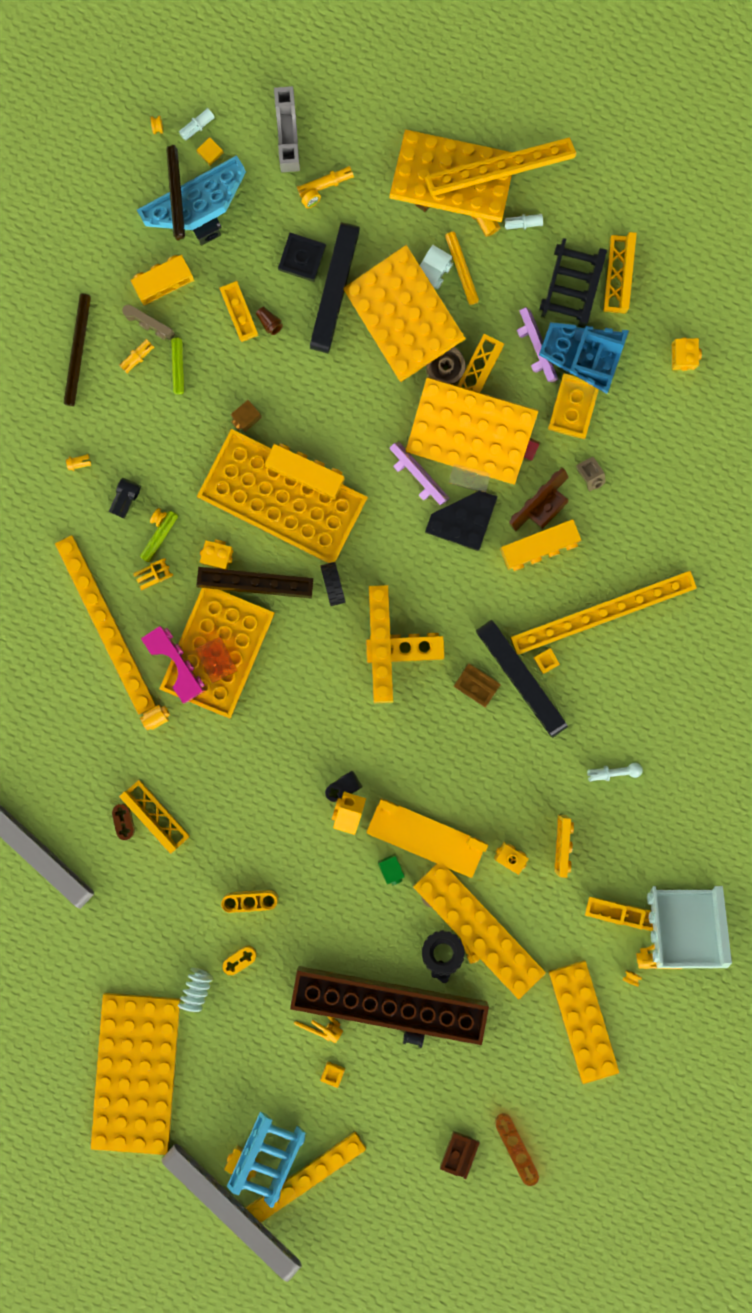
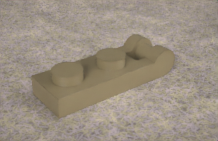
(148, 322)

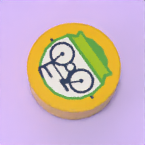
(311, 198)

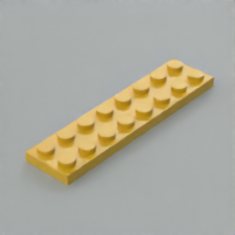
(479, 929)

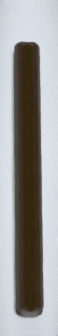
(175, 192)
(77, 349)

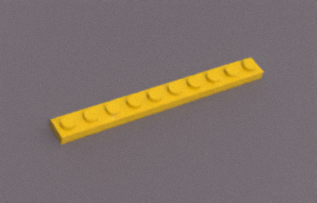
(603, 612)
(105, 624)

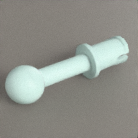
(634, 770)

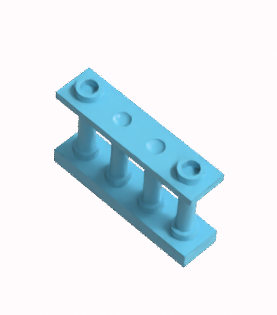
(254, 1145)

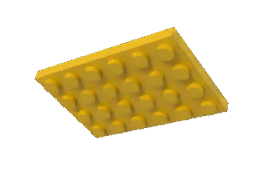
(429, 154)
(403, 313)
(471, 430)
(243, 632)

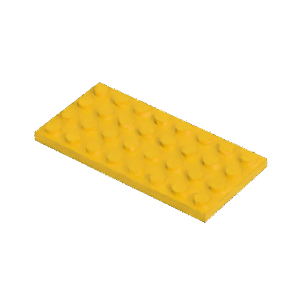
(277, 504)
(135, 1074)

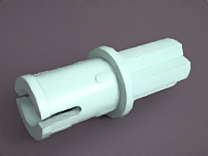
(196, 124)
(523, 221)

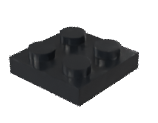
(302, 257)

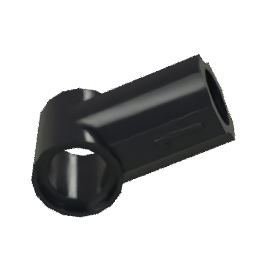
(126, 493)

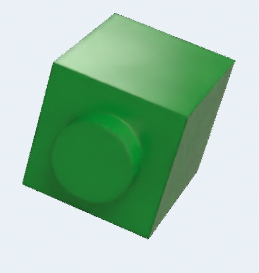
(391, 870)

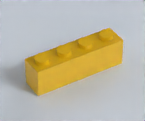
(304, 471)
(540, 544)

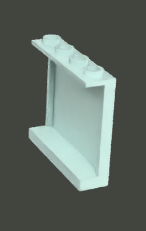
(689, 928)

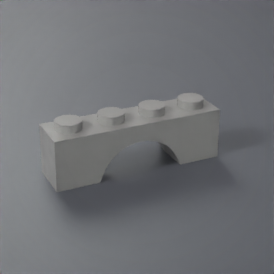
(287, 129)

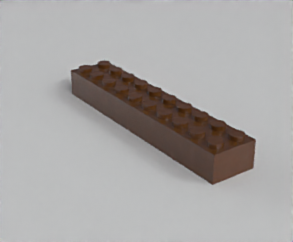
(389, 1005)

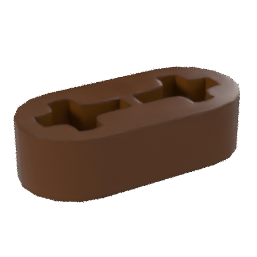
(118, 823)

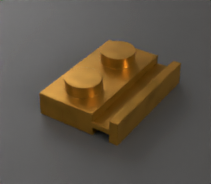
(476, 685)

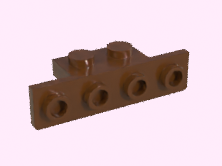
(544, 504)

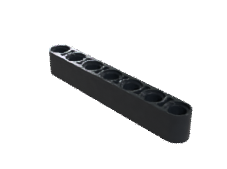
(333, 288)
(521, 678)

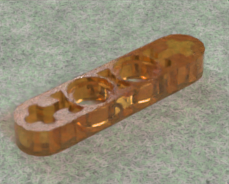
(517, 1149)

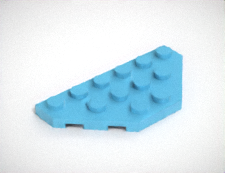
(202, 197)

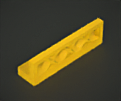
(627, 272)
(489, 364)
(147, 819)

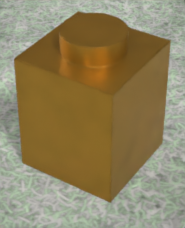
(245, 416)

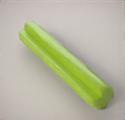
(177, 366)
(159, 536)

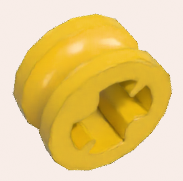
(156, 124)
(158, 517)
(632, 978)

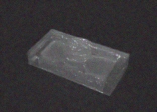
(469, 478)

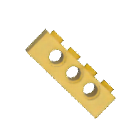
(435, 652)

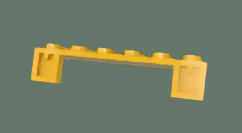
(426, 837)

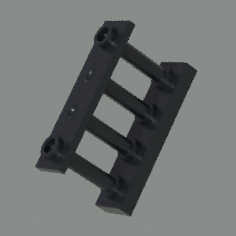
(586, 296)

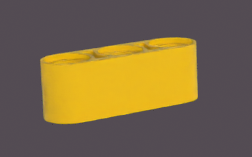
(241, 905)

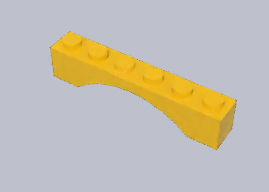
(380, 644)

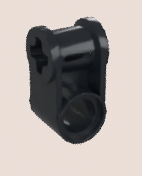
(347, 783)

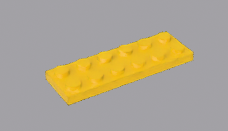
(583, 1022)

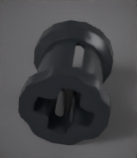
(413, 1038)

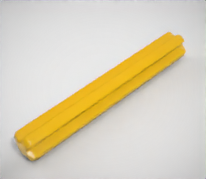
(462, 268)

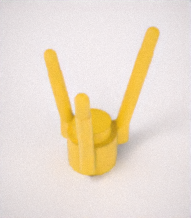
(646, 960)
(330, 1032)

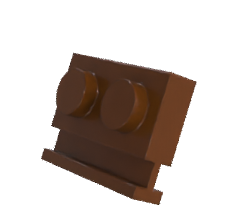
(459, 1155)

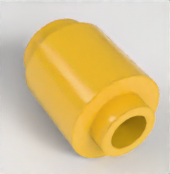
(155, 717)

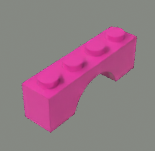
(187, 684)

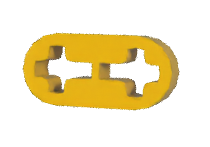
(242, 963)

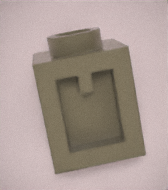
(591, 473)

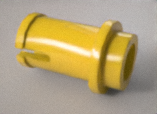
(76, 462)

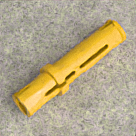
(326, 181)

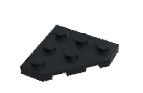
(464, 520)

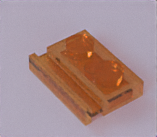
(216, 659)

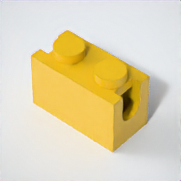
(348, 812)

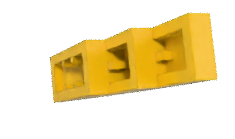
(618, 913)

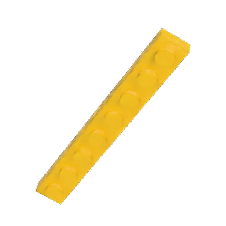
(500, 166)
(310, 1176)

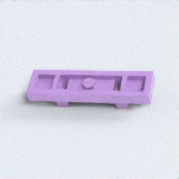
(532, 330)
(407, 460)

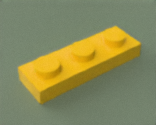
(238, 311)

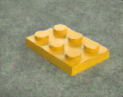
(573, 407)
(563, 846)

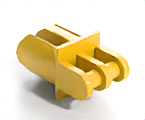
(155, 573)

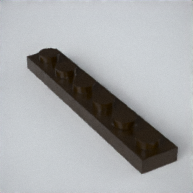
(254, 582)

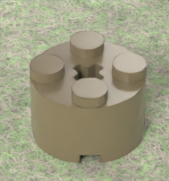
(455, 370)

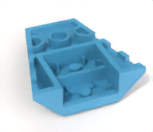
(585, 352)

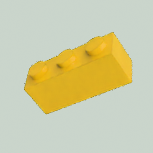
(162, 279)

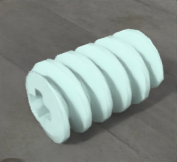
(197, 990)

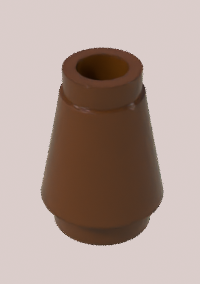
(270, 322)

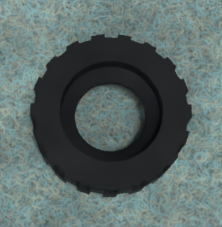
(332, 584)
(428, 953)

